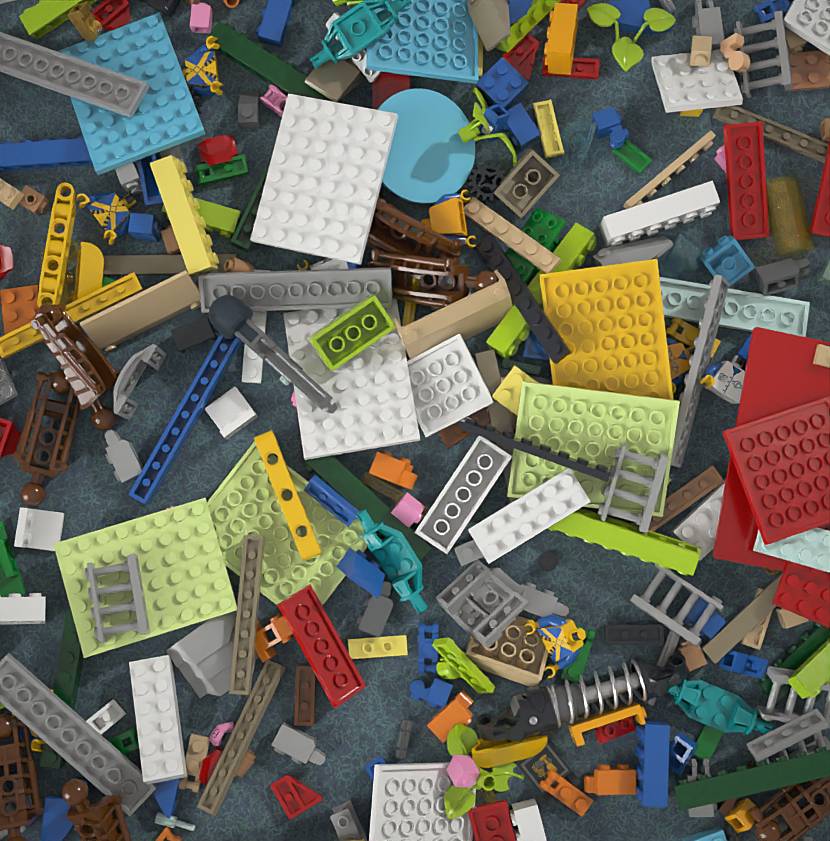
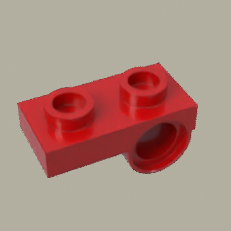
(614, 729)

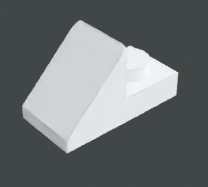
(106, 717)

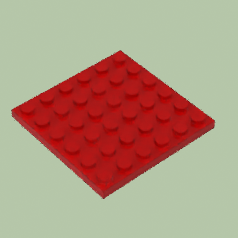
(785, 469)

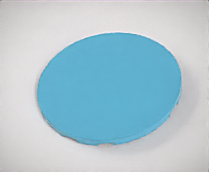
(426, 147)

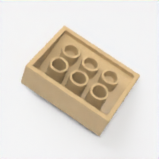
(512, 656)

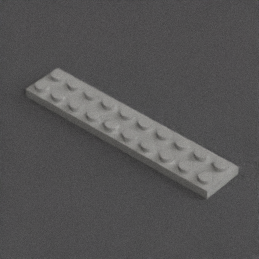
(71, 76)
(298, 288)
(699, 362)
(71, 735)

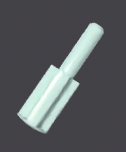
(172, 822)

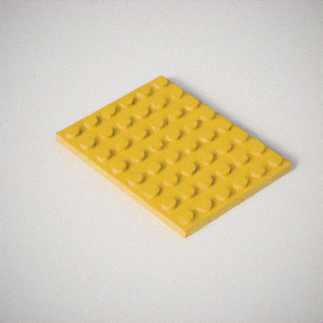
(612, 328)

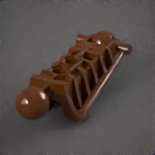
(393, 228)
(439, 270)
(80, 358)
(33, 492)
(10, 754)
(798, 819)
(95, 821)

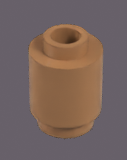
(237, 265)
(247, 762)

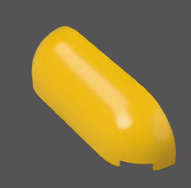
(88, 270)
(504, 751)

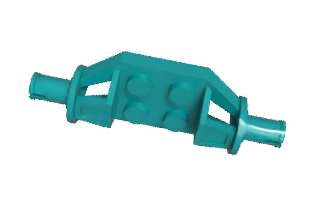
(358, 29)
(395, 559)
(716, 707)

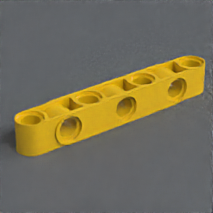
(57, 245)
(292, 509)

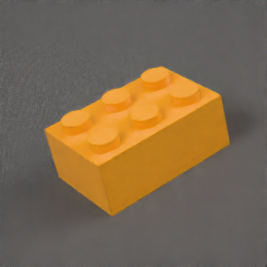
(561, 38)

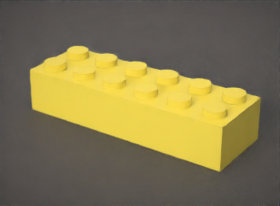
(184, 215)

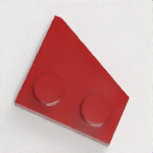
(523, 55)
(294, 795)

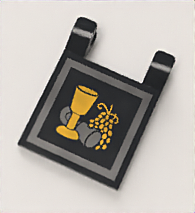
(537, 767)

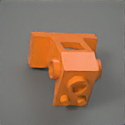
(262, 643)

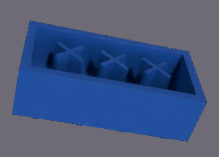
(652, 763)

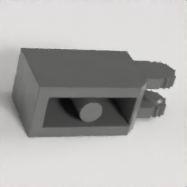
(781, 275)
(377, 611)

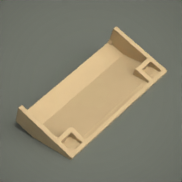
(142, 311)
(464, 317)

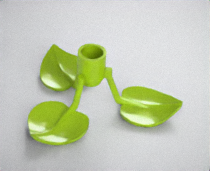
(625, 49)
(471, 130)
(460, 799)

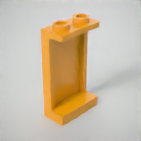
(607, 716)

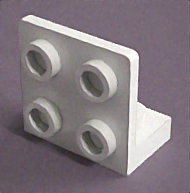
(231, 412)
(38, 529)

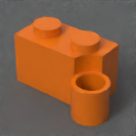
(393, 470)
(453, 713)
(611, 780)

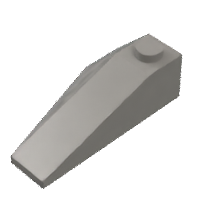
(633, 251)

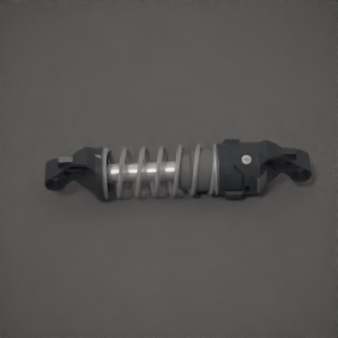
(545, 708)

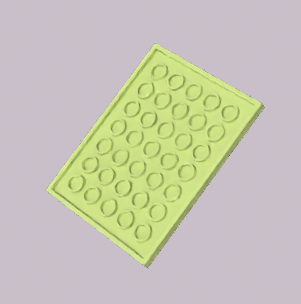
(591, 427)
(250, 506)
(178, 567)

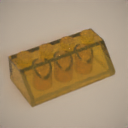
(788, 217)

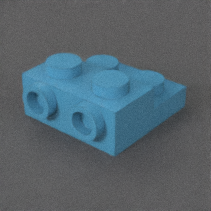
(727, 260)

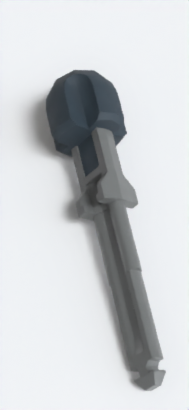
(232, 318)

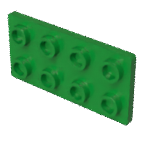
(542, 228)
(9, 573)

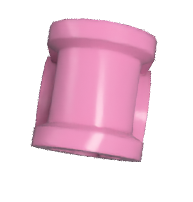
(274, 100)

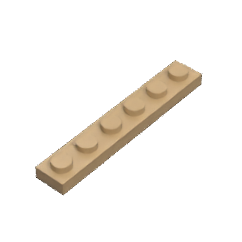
(675, 167)
(511, 236)

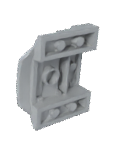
(129, 376)
(483, 602)
(207, 655)

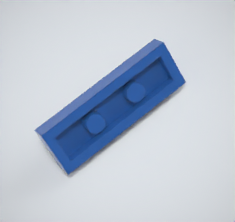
(331, 500)

